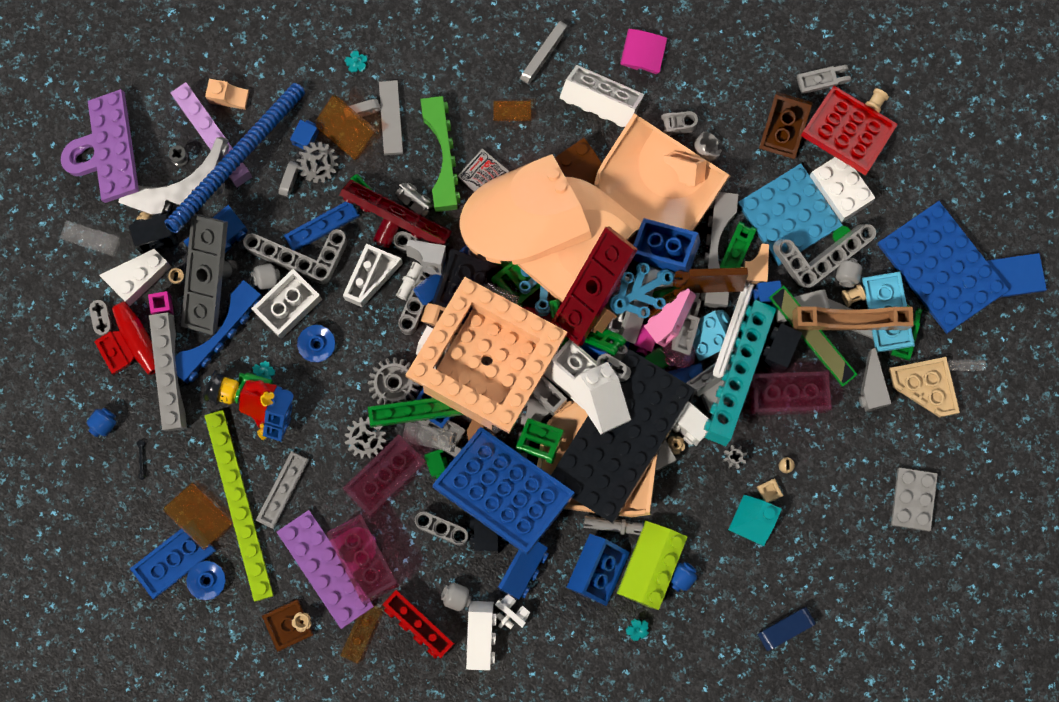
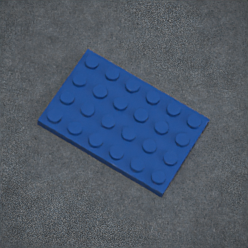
(943, 267)
(503, 490)

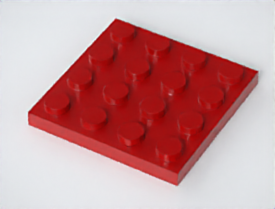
(849, 130)

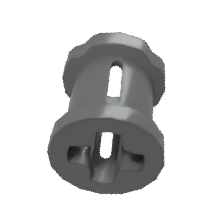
(178, 150)

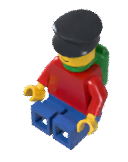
(256, 398)

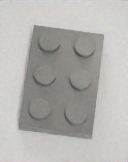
(914, 499)

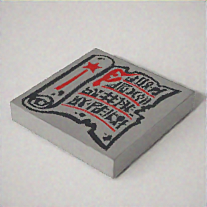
(481, 170)

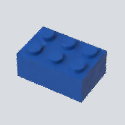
(666, 246)

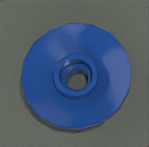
(314, 334)
(196, 578)

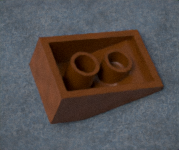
(785, 125)
(579, 162)

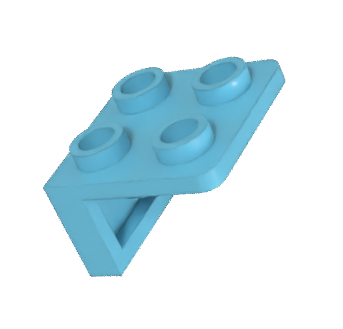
(711, 334)

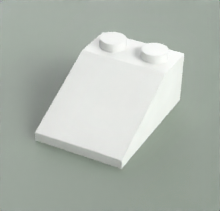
(601, 397)

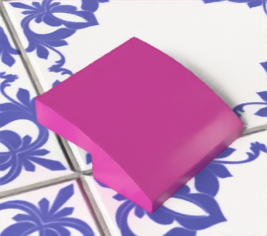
(643, 51)

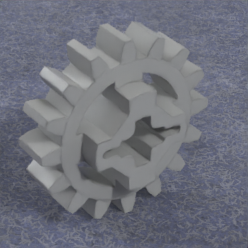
(313, 169)
(356, 440)

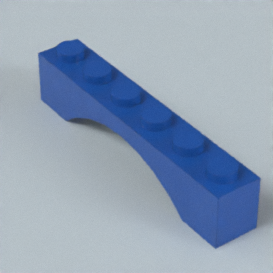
(191, 361)

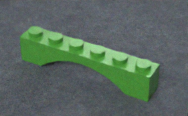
(444, 190)

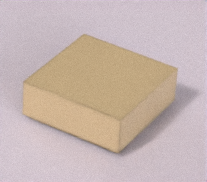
(770, 491)

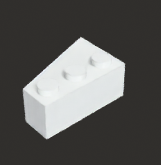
(370, 274)

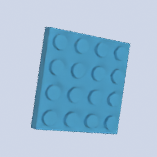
(790, 210)

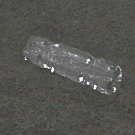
(513, 298)
(967, 365)

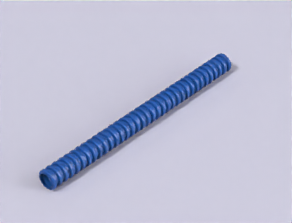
(234, 158)

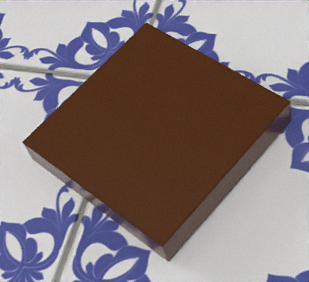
(280, 626)

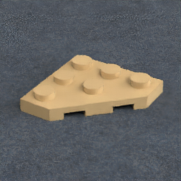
(928, 385)

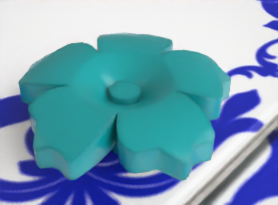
(356, 62)
(264, 371)
(637, 630)

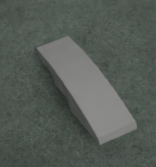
(684, 341)

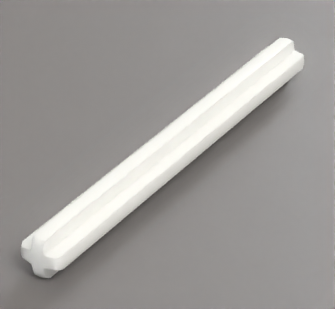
(733, 330)

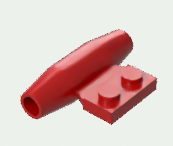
(130, 342)

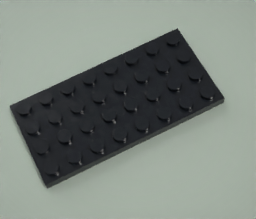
(611, 464)

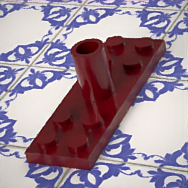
(393, 216)
(594, 285)

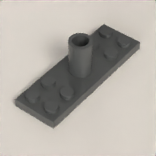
(205, 274)

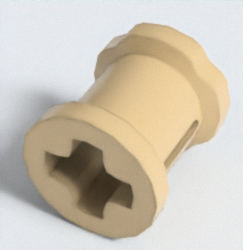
(877, 99)
(853, 295)

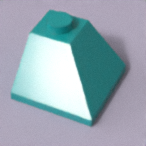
(754, 519)

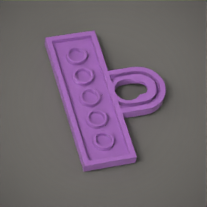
(112, 148)
(323, 568)

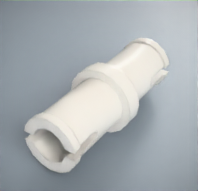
(409, 281)

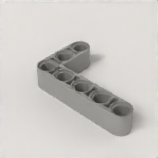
(825, 257)
(297, 258)
(407, 314)

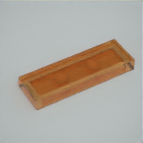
(360, 635)

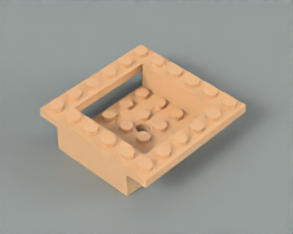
(497, 329)

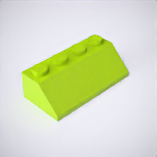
(652, 565)

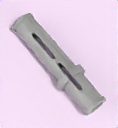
(619, 526)

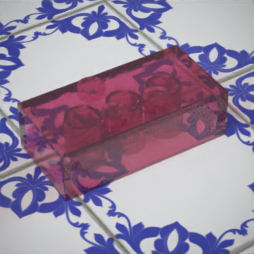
(790, 393)
(384, 476)
(362, 559)

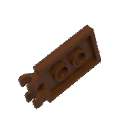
(711, 280)

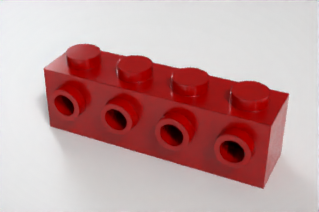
(415, 621)

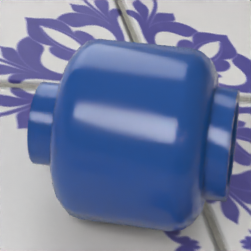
(101, 422)
(683, 577)

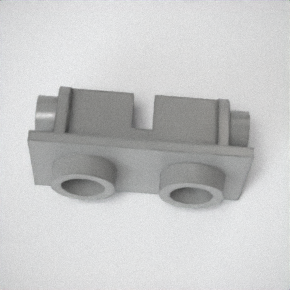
(421, 202)

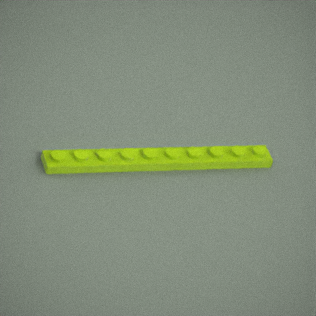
(239, 506)

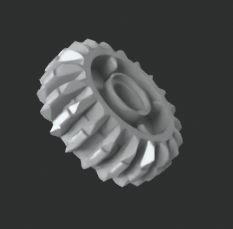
(385, 375)

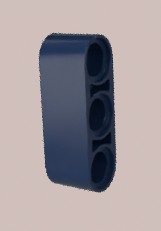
(786, 629)

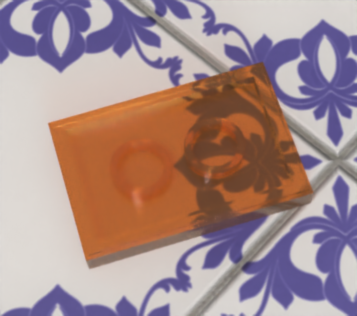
(345, 127)
(197, 516)

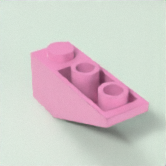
(670, 320)

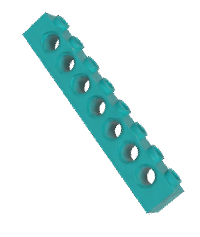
(720, 432)

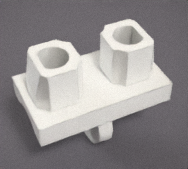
(505, 605)

